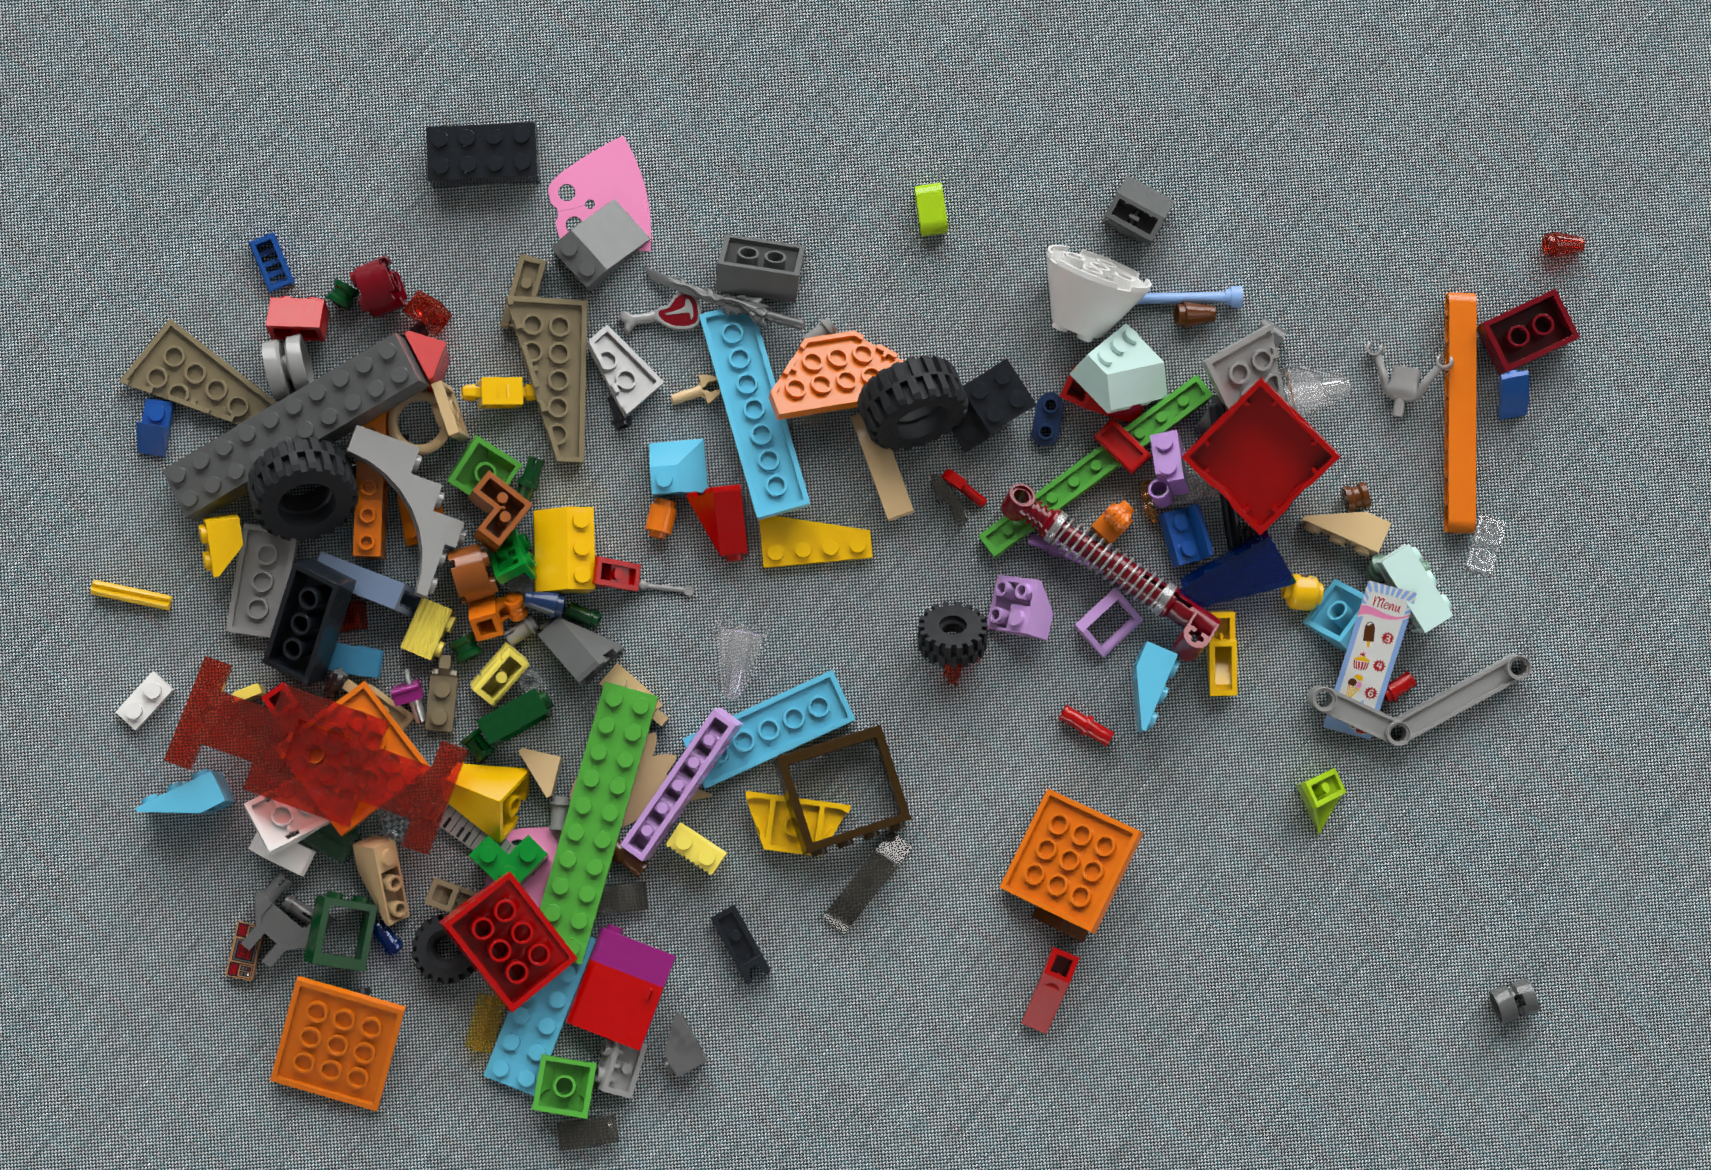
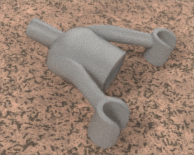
(1405, 380)

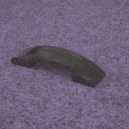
(867, 882)

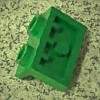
(513, 558)

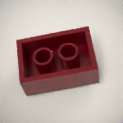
(1527, 332)

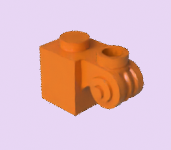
(1113, 522)
(489, 614)

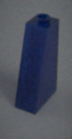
(1238, 573)

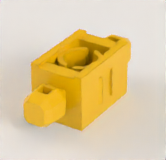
(498, 393)

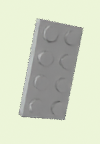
(259, 581)

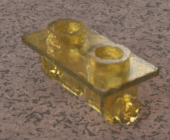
(484, 1023)

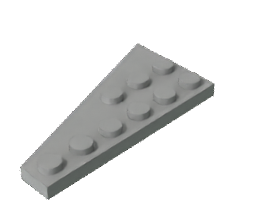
(1243, 363)

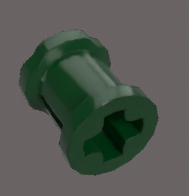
(476, 738)

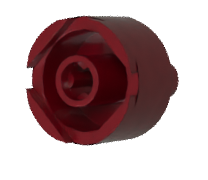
(379, 287)

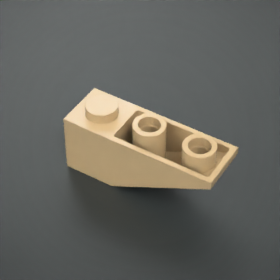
(1357, 529)
(381, 873)

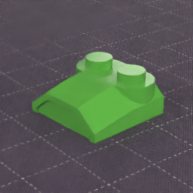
(479, 459)
(564, 1086)

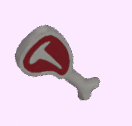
(679, 315)

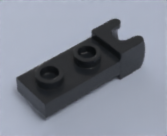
(739, 942)

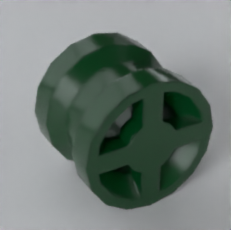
(342, 295)
(465, 648)

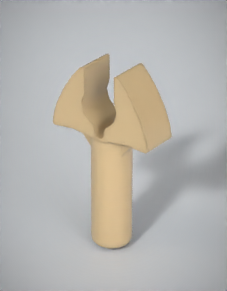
(698, 391)

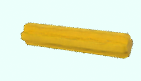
(131, 595)

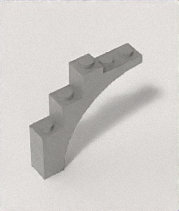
(434, 530)

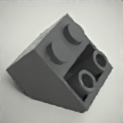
(1137, 211)

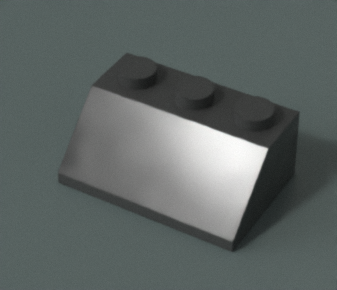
(759, 268)

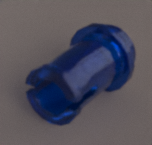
(387, 938)

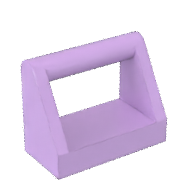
(1113, 596)

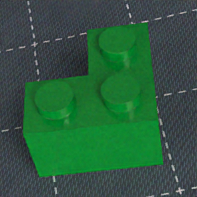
(521, 861)

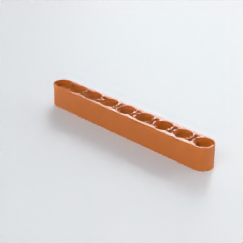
(1460, 413)

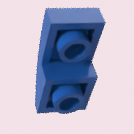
(1513, 394)

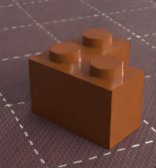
(504, 510)

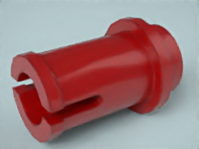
(1399, 687)

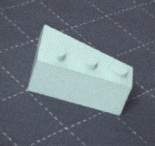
(1122, 372)

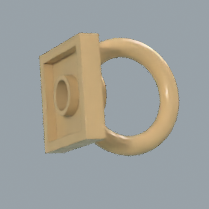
(445, 412)

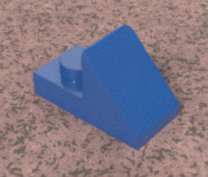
(155, 427)

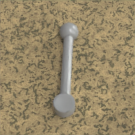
(687, 590)

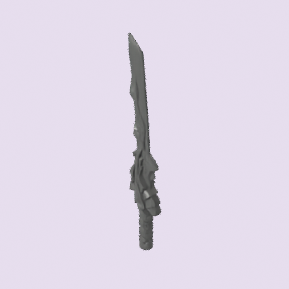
(731, 304)

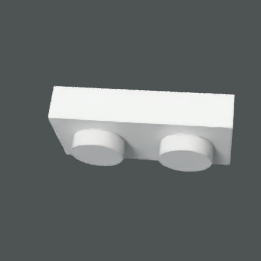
(145, 701)

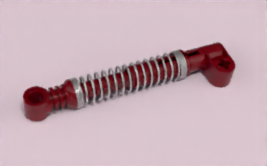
(1162, 597)

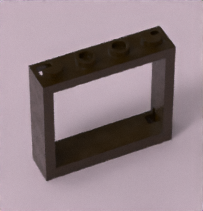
(844, 839)

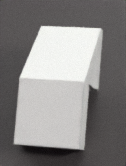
(294, 858)

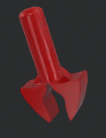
(958, 482)

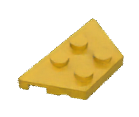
(776, 826)

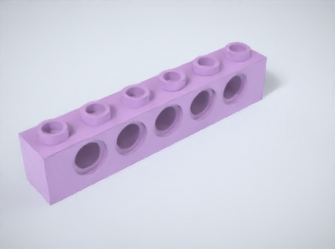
(681, 784)

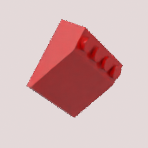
(508, 941)

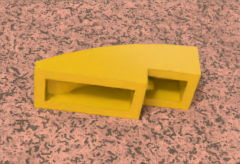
(1223, 656)

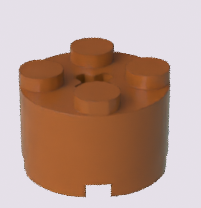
(471, 573)

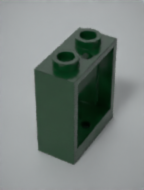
(516, 716)
(318, 927)

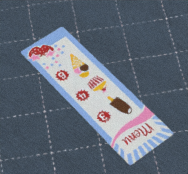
(1372, 649)

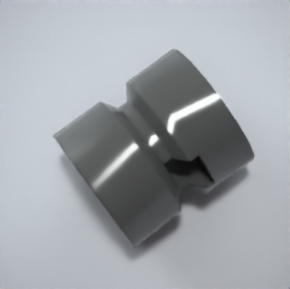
(1505, 1005)

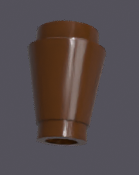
(1193, 314)

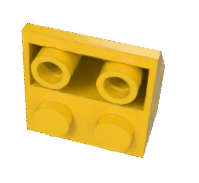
(222, 540)

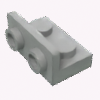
(618, 1068)

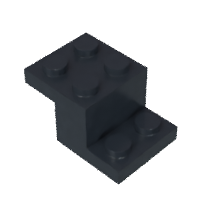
(993, 404)

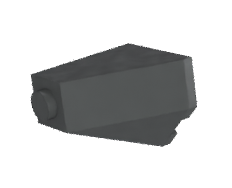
(578, 648)

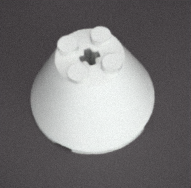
(1090, 291)

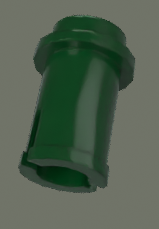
(583, 615)

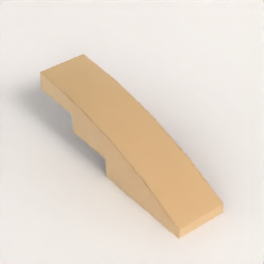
(883, 473)

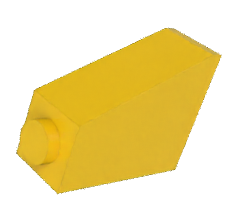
(491, 797)

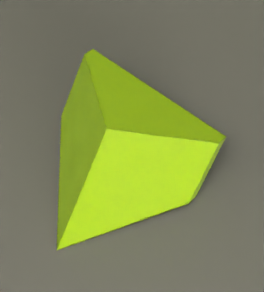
(1321, 796)

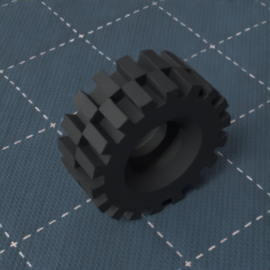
(952, 648)
(428, 959)

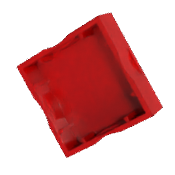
(1261, 455)

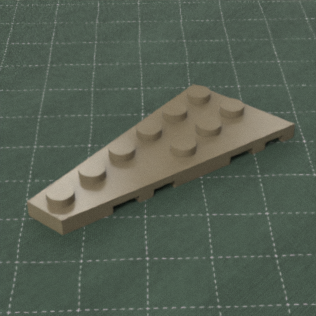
(554, 352)
(192, 375)

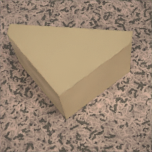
(544, 769)

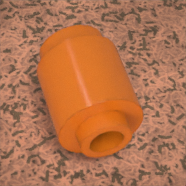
(661, 518)

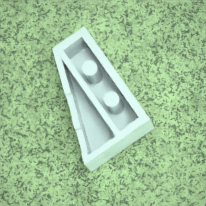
(1404, 571)

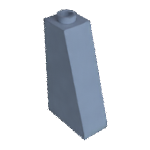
(375, 586)

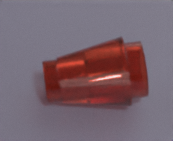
(1561, 244)

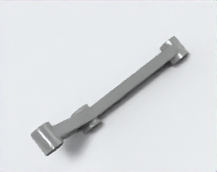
(1428, 713)

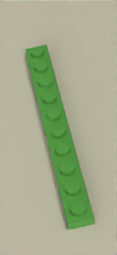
(1100, 463)

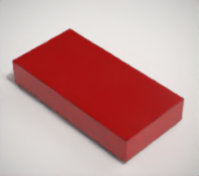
(1122, 446)

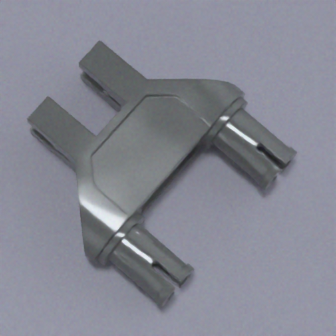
(276, 924)

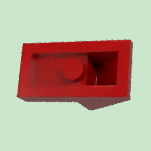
(616, 574)

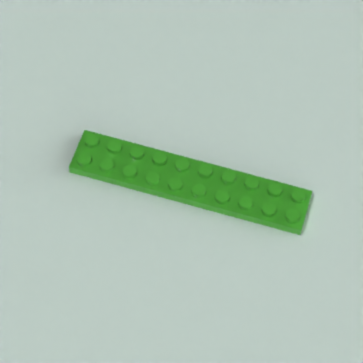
(597, 813)

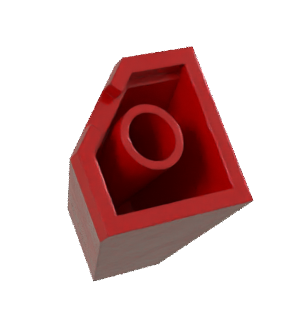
(723, 518)

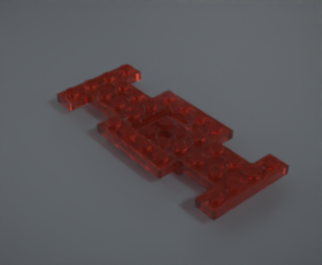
(282, 750)

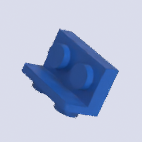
(1186, 535)

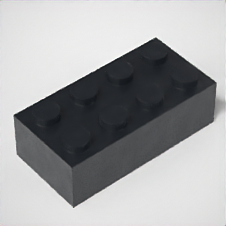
(483, 154)
(309, 621)

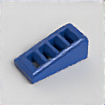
(254, 244)

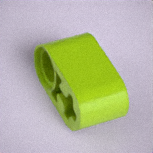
(931, 209)

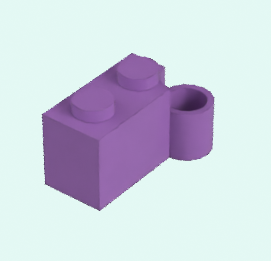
(1169, 468)

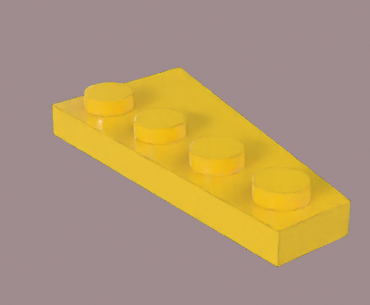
(808, 542)

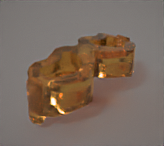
(1147, 502)

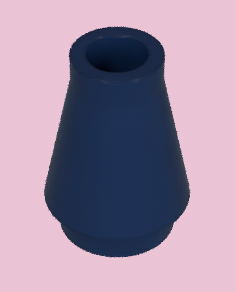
(547, 603)

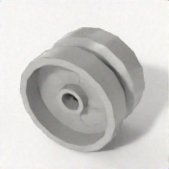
(287, 365)

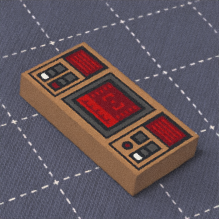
(241, 962)

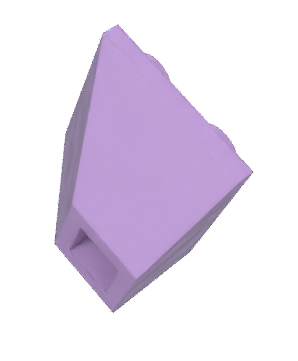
(1020, 608)

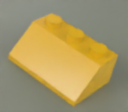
(564, 549)

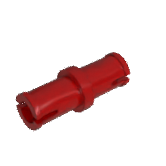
(1086, 725)

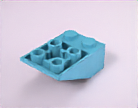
(1149, 678)
(202, 795)

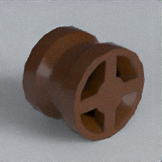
(1356, 497)

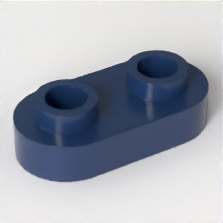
(1047, 419)

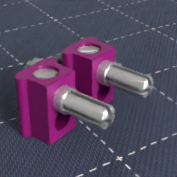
(411, 693)

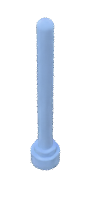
(1230, 297)

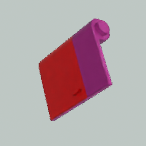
(620, 988)

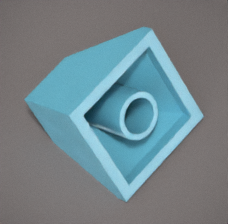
(677, 468)
(1336, 614)

